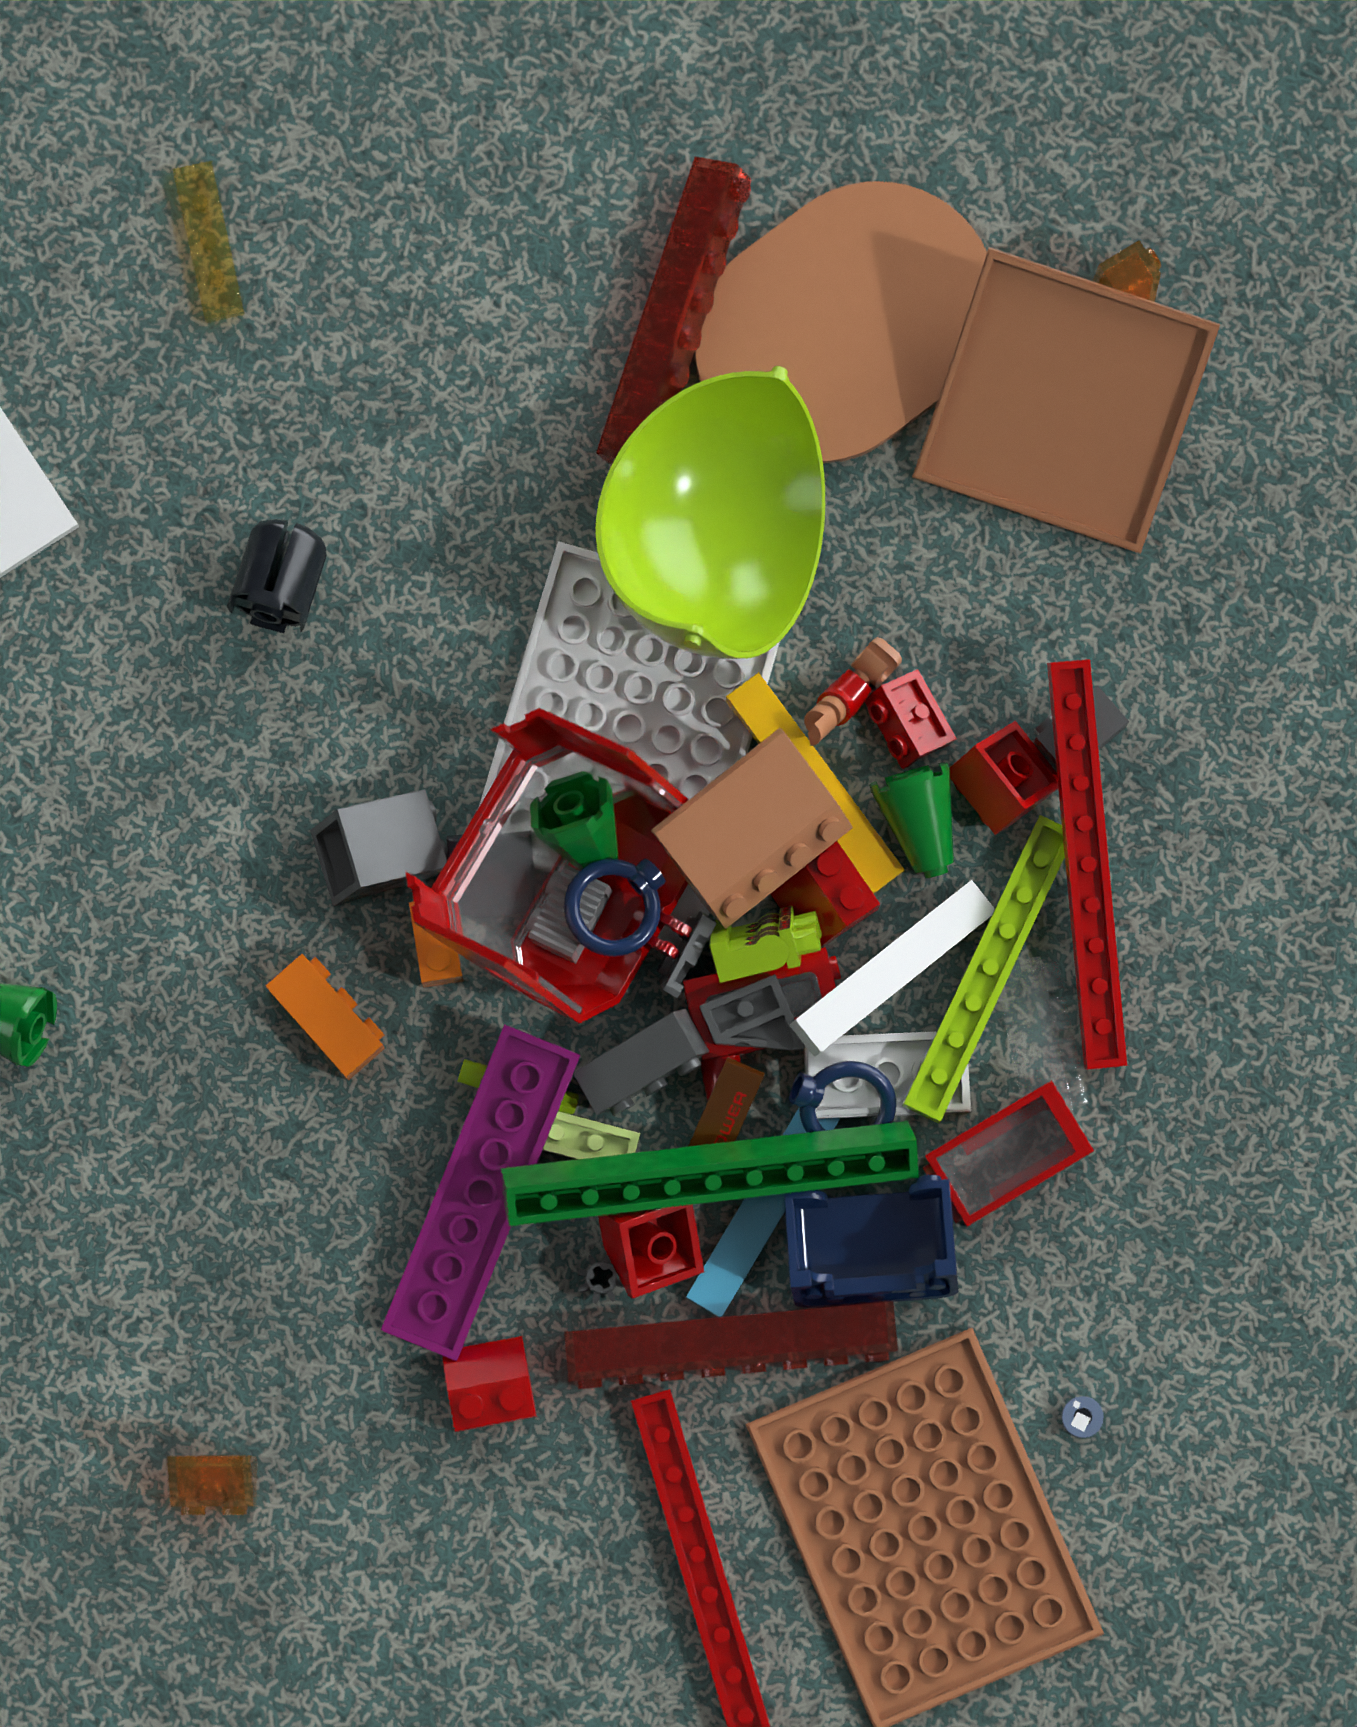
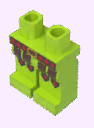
(764, 944)

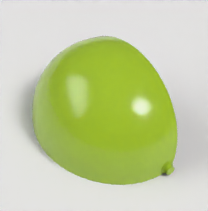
(717, 515)

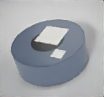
(1082, 1417)

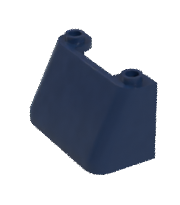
(872, 1246)

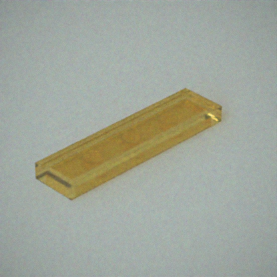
(208, 241)

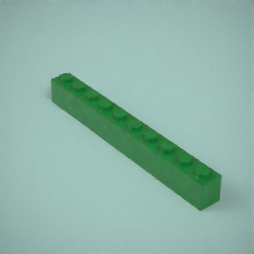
(709, 1173)

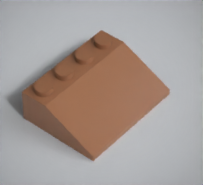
(752, 828)

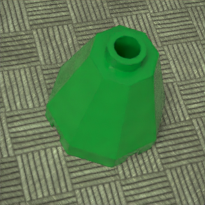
(577, 819)

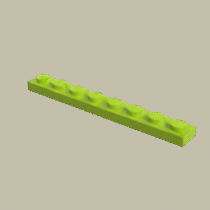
(987, 971)

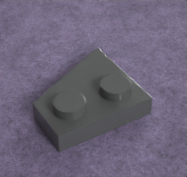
(690, 948)
(752, 1018)

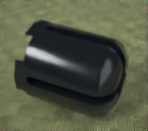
(296, 581)

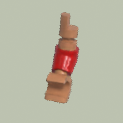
(851, 689)

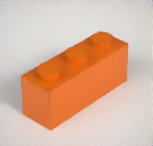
(327, 1015)

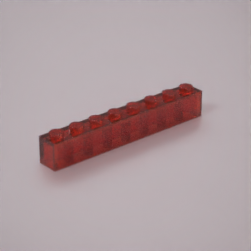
(678, 297)
(731, 1342)

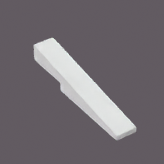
(892, 968)

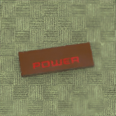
(727, 1104)

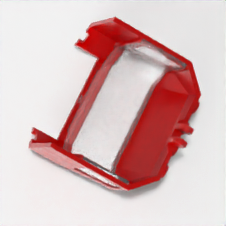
(503, 870)

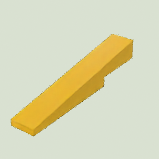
(764, 714)

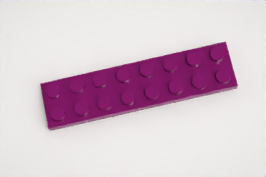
(468, 1211)

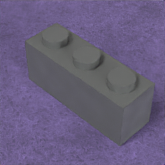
(642, 1063)

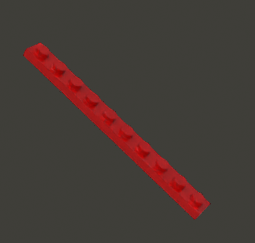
(1087, 864)
(699, 1561)

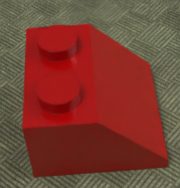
(1004, 777)
(830, 888)
(652, 1247)
(489, 1385)

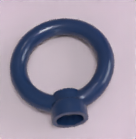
(643, 878)
(809, 1091)

